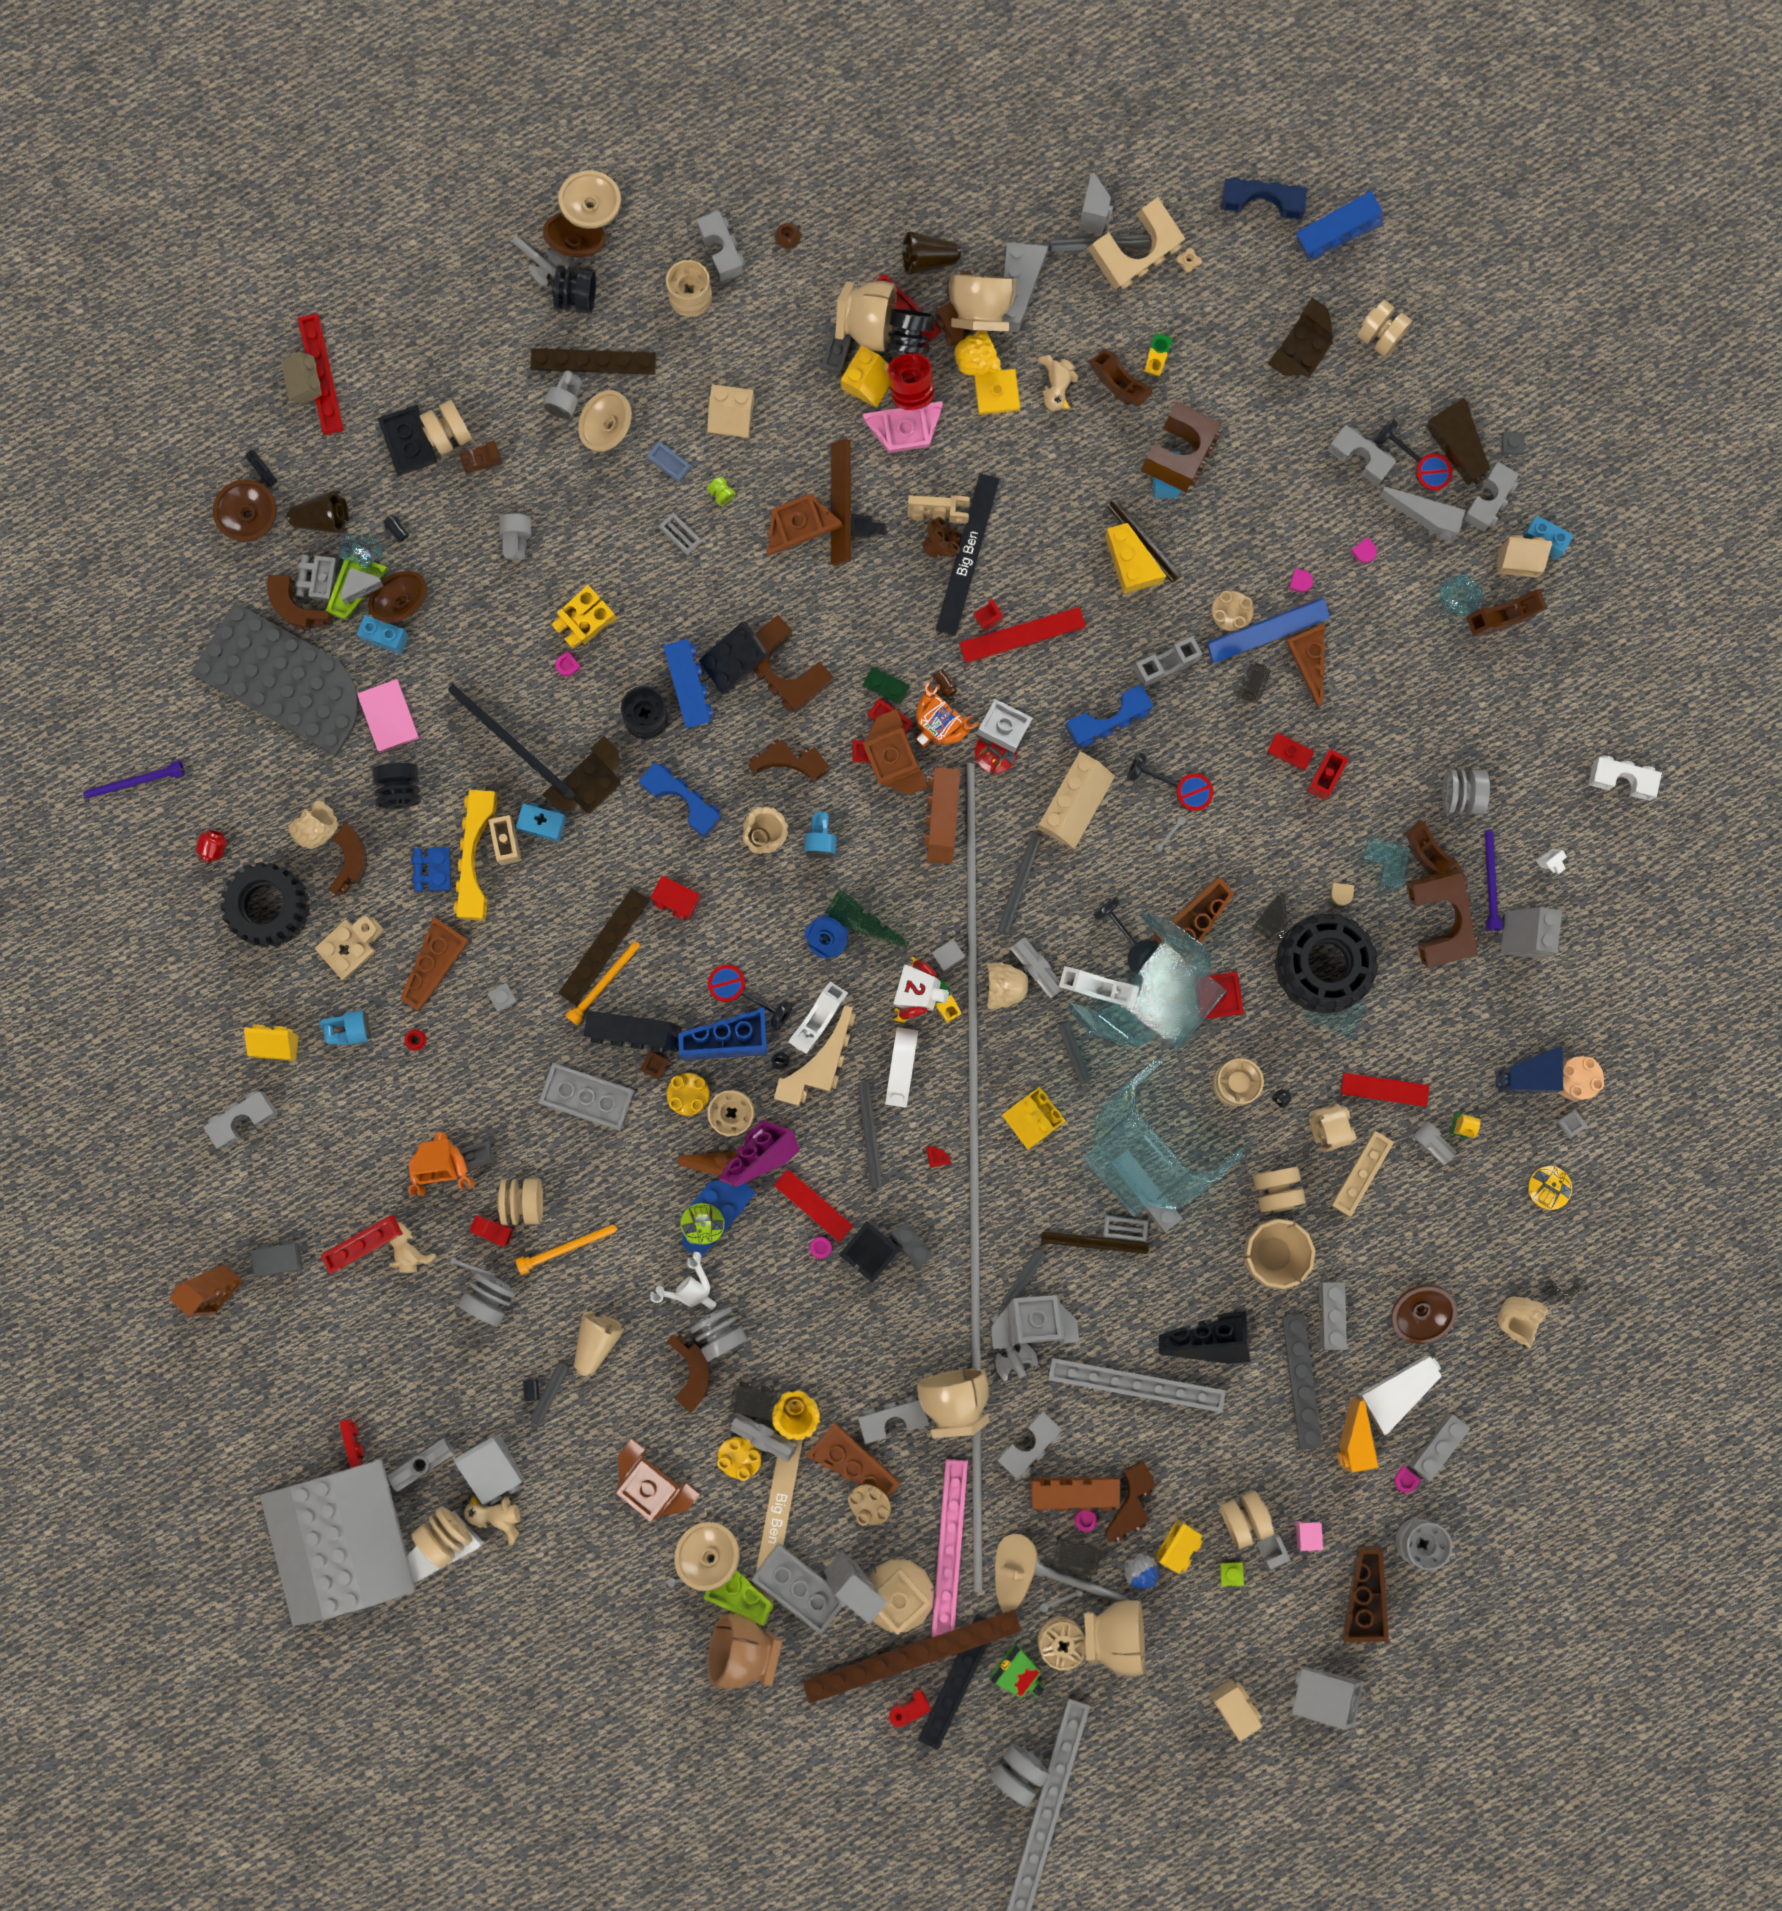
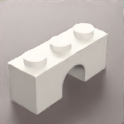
(1643, 779)

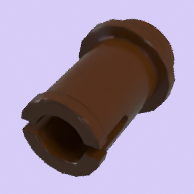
(945, 683)

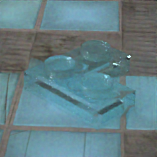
(1392, 857)

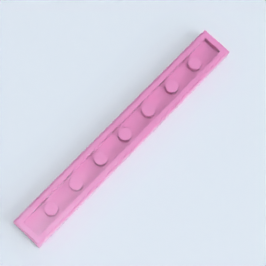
(949, 1546)

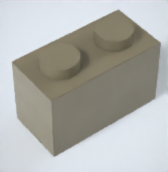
(301, 377)

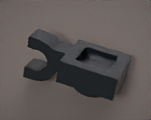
(863, 526)

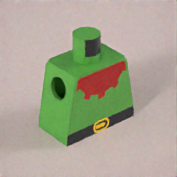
(1017, 1673)

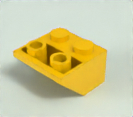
(271, 1044)
(1033, 1118)

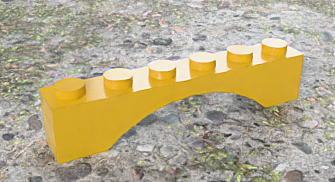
(471, 900)

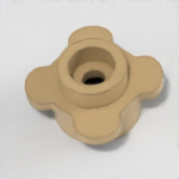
(1189, 254)

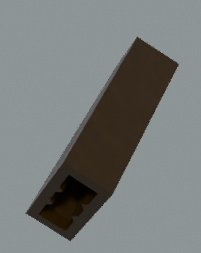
(1460, 442)

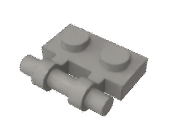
(322, 577)

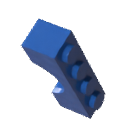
(1085, 728)
(660, 782)

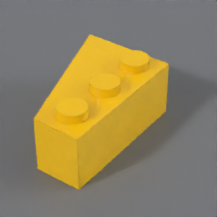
(1132, 560)

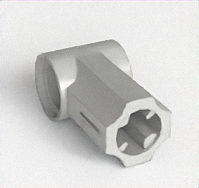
(1430, 1140)

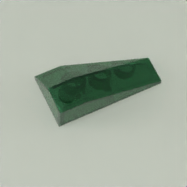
(851, 915)

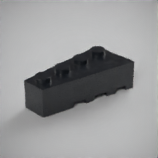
(632, 1031)

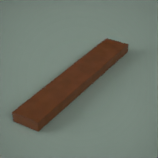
(841, 501)

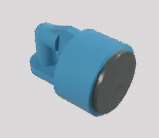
(819, 843)
(356, 1028)

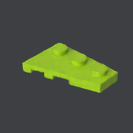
(336, 605)
(741, 1598)

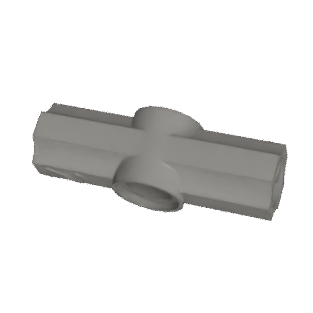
(1037, 967)
(763, 1437)
(409, 1472)

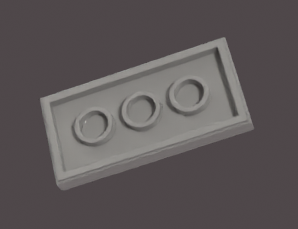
(586, 1096)
(797, 1588)

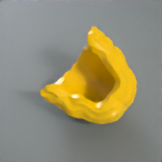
(977, 355)
(795, 1418)

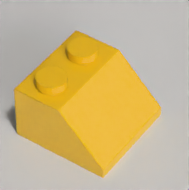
(867, 377)
(1179, 1547)

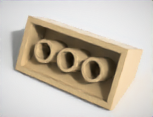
(1076, 800)

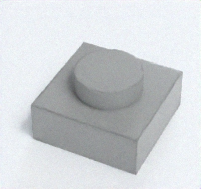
(502, 997)

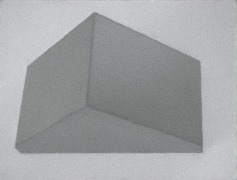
(359, 585)

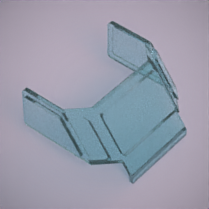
(1171, 995)
(1138, 1162)

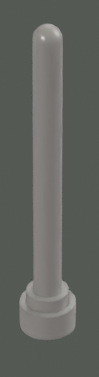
(1078, 1583)

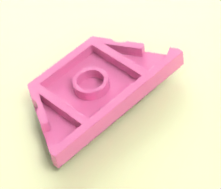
(904, 429)

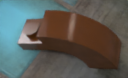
(1118, 380)
(1428, 851)
(355, 860)

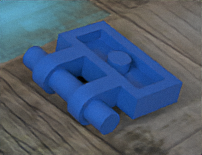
(438, 869)

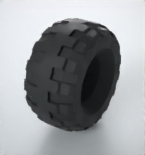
(1300, 982)

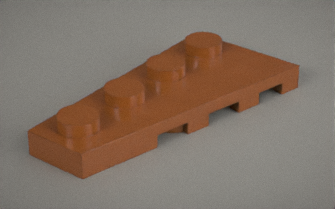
(437, 956)
(847, 1457)

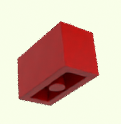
(1327, 774)
(675, 898)

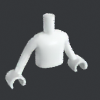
(690, 1290)

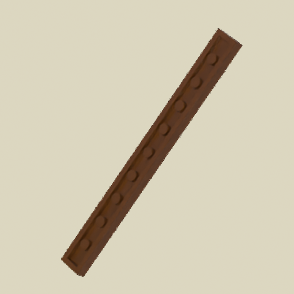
(912, 1656)

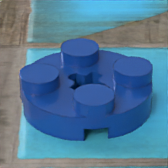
(831, 927)

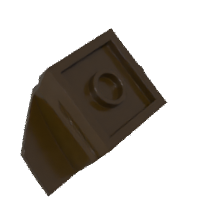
(1305, 343)
(590, 781)

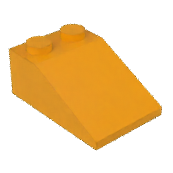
(1356, 1442)

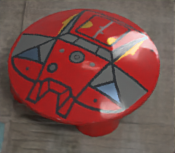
(993, 757)

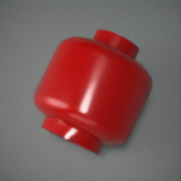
(211, 845)

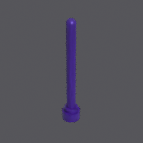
(172, 770)
(1493, 921)

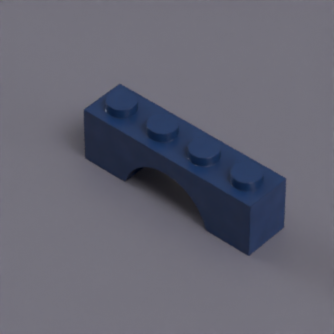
(1287, 199)

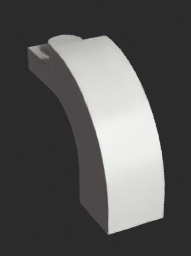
(1098, 987)
(818, 1018)
(901, 1067)

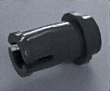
(396, 528)

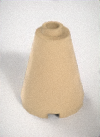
(595, 1342)

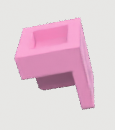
(1309, 1536)

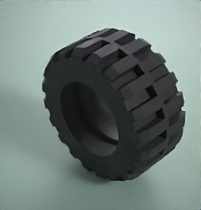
(245, 885)

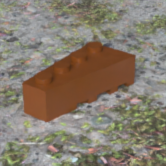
(943, 815)
(1202, 911)
(205, 1292)
(1074, 1493)

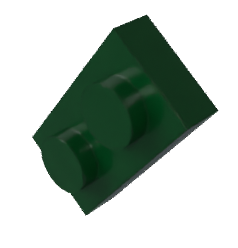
(885, 685)

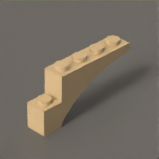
(820, 1070)

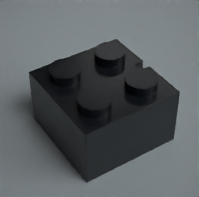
(869, 1251)

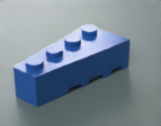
(1341, 226)
(687, 683)
(726, 1038)

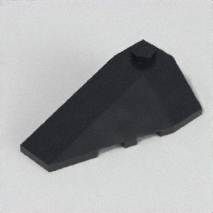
(1218, 1341)

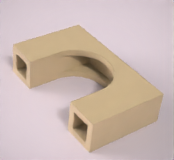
(1164, 238)

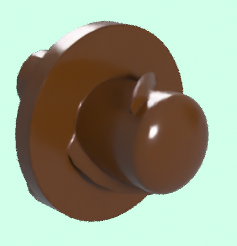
(941, 539)

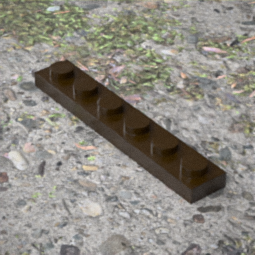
(593, 361)
(603, 947)

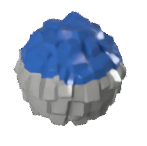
(1142, 1572)

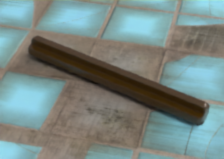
(1123, 517)
(1095, 1242)

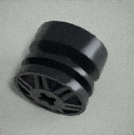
(571, 289)
(910, 330)
(641, 701)
(396, 785)

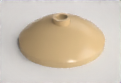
(589, 189)
(604, 421)
(694, 1552)

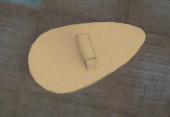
(1014, 1570)

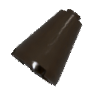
(928, 253)
(321, 513)

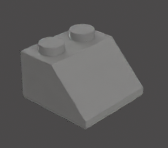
(1096, 208)

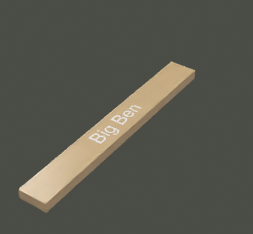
(779, 1506)

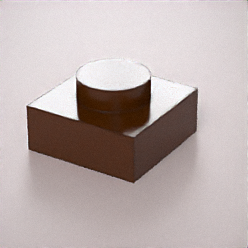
(654, 1065)

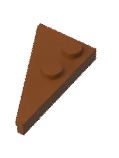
(1308, 654)
(708, 1162)

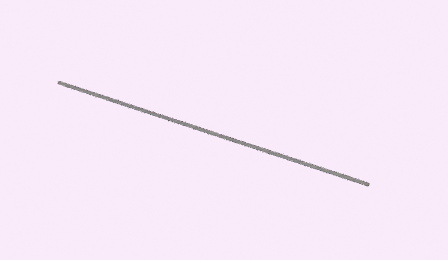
(974, 1167)

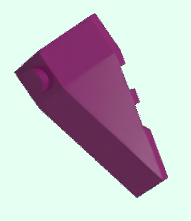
(764, 1150)

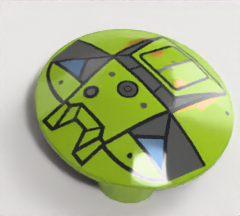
(702, 1224)

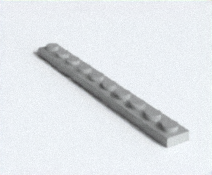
(1048, 1806)

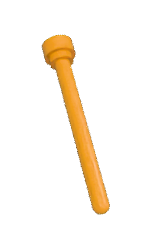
(576, 1014)
(526, 1264)

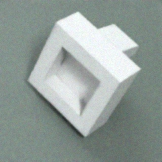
(1553, 860)

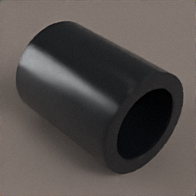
(531, 1390)

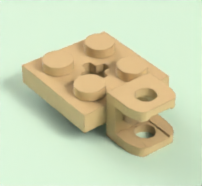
(933, 507)
(359, 941)

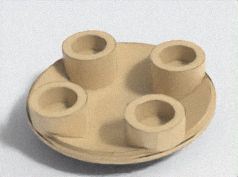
(1232, 610)
(869, 1505)

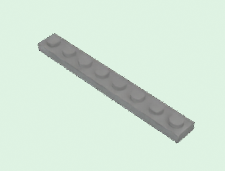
(1136, 1385)

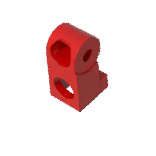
(491, 1230)
(911, 1710)

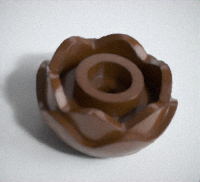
(787, 241)

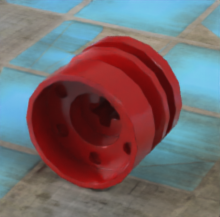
(911, 381)

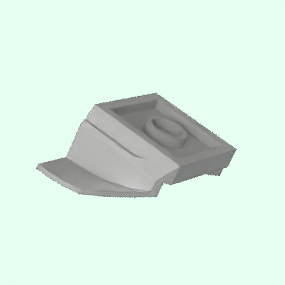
(1034, 1321)

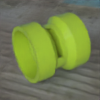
(721, 491)

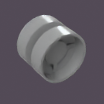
(1024, 1769)

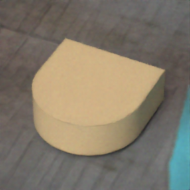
(1342, 893)

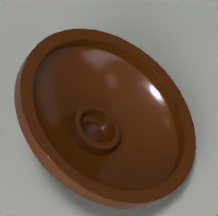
(572, 239)
(236, 501)
(399, 598)
(1424, 1323)

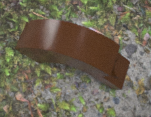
(281, 597)
(1506, 615)
(699, 1373)

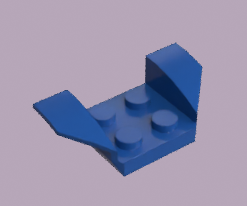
(728, 1200)

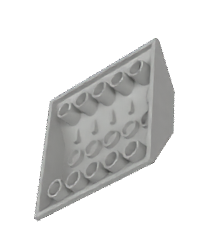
(337, 1543)

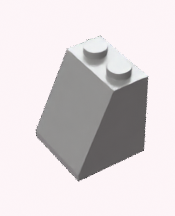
(1531, 932)
(490, 1470)
(1327, 1698)

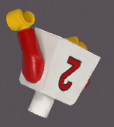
(917, 991)

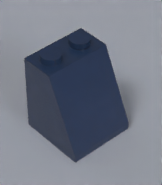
(1534, 1075)

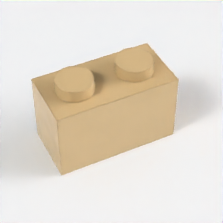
(505, 840)

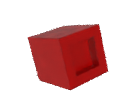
(988, 616)

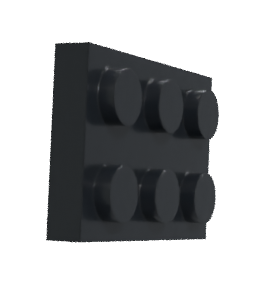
(734, 657)

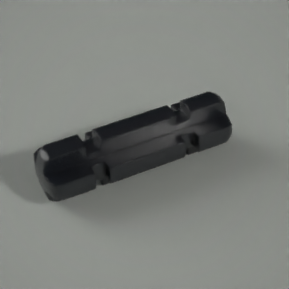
(261, 468)

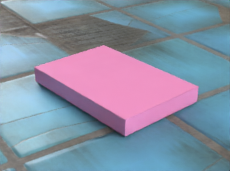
(388, 716)

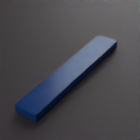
(1268, 630)

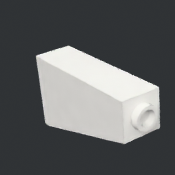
(1396, 1395)
(422, 1566)

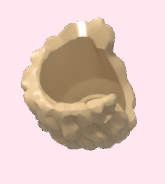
(314, 826)
(764, 830)
(1006, 985)
(1521, 1319)

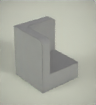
(948, 955)
(1273, 1551)

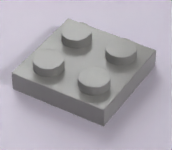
(1004, 725)

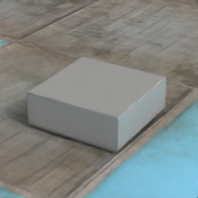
(1572, 1123)

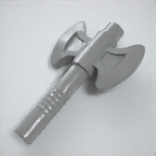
(545, 266)
(1015, 1359)

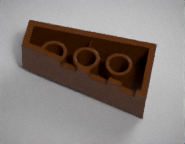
(1367, 1599)

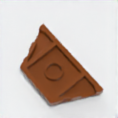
(798, 523)

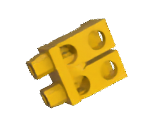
(584, 616)

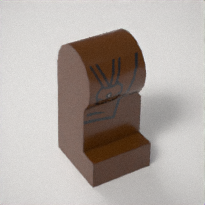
(481, 457)

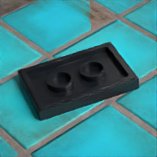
(407, 440)

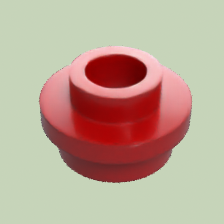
(409, 1036)

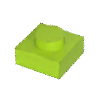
(1231, 1574)

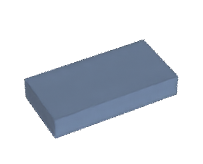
(668, 461)

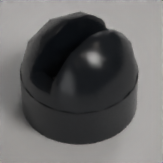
(779, 1065)
(1284, 1096)

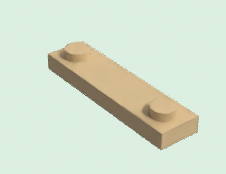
(1362, 1173)

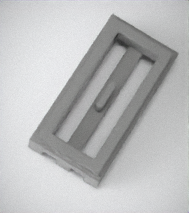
(692, 546)
(1123, 1228)

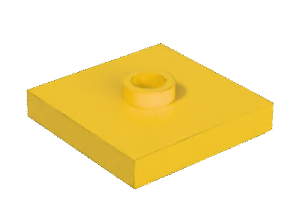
(997, 392)

